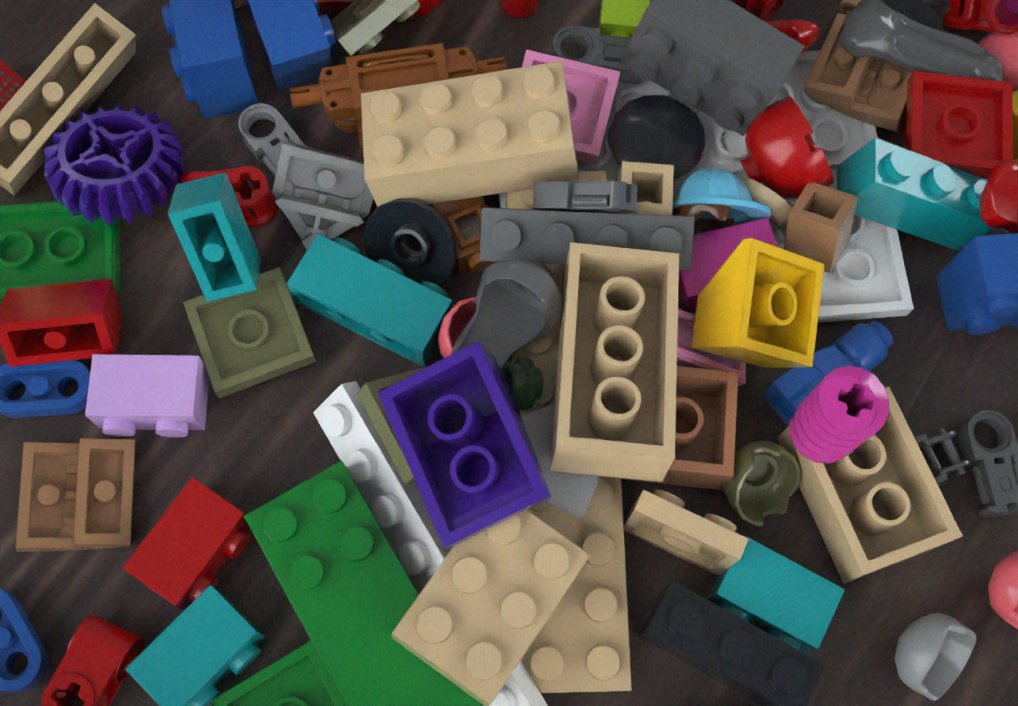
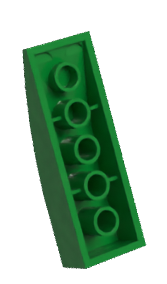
(348, 592)

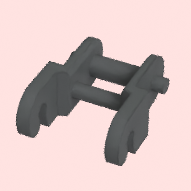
(950, 451)

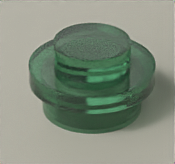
(524, 382)

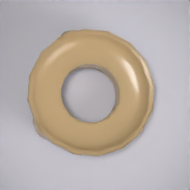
(762, 194)

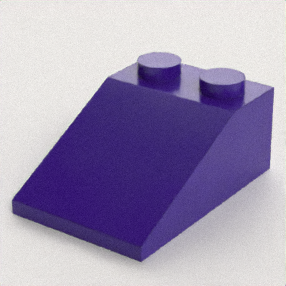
(465, 444)

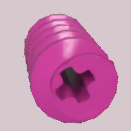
(839, 415)

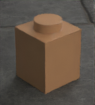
(820, 224)

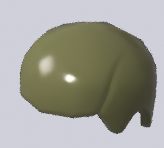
(762, 481)

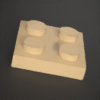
(699, 540)

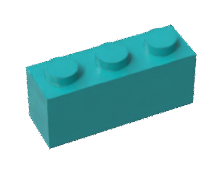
(914, 193)
(370, 298)

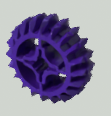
(113, 164)

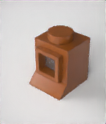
(465, 224)

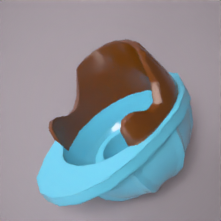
(716, 201)

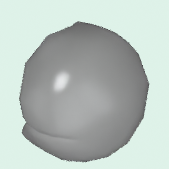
(933, 653)

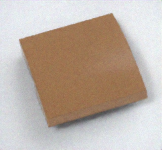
(858, 86)
(75, 495)

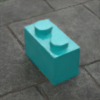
(215, 237)
(778, 597)
(198, 652)

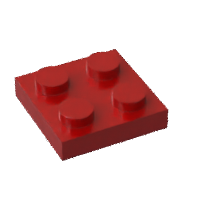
(960, 120)

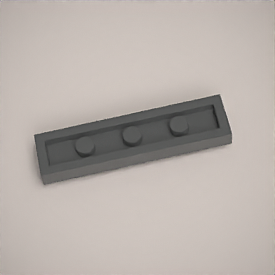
(548, 233)

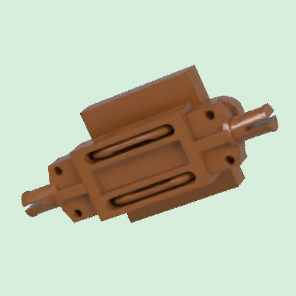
(342, 84)

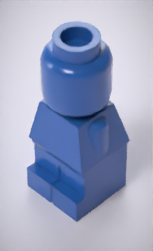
(858, 347)

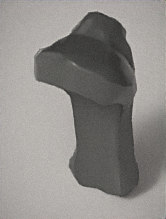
(889, 35)
(514, 307)

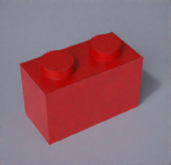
(60, 322)
(189, 545)

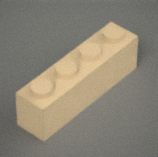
(58, 92)

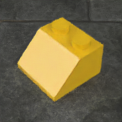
(761, 307)

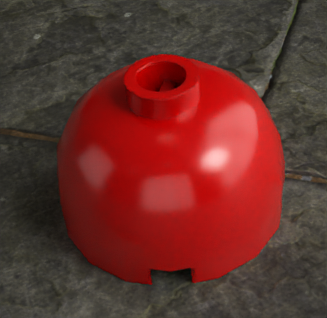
(783, 151)

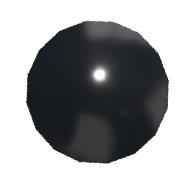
(657, 132)

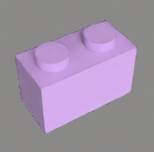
(147, 394)

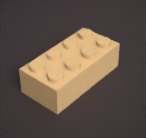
(469, 135)
(617, 363)

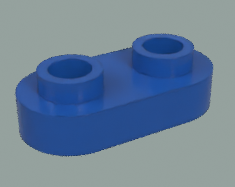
(44, 389)
(19, 638)

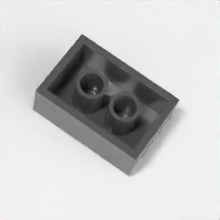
(712, 57)

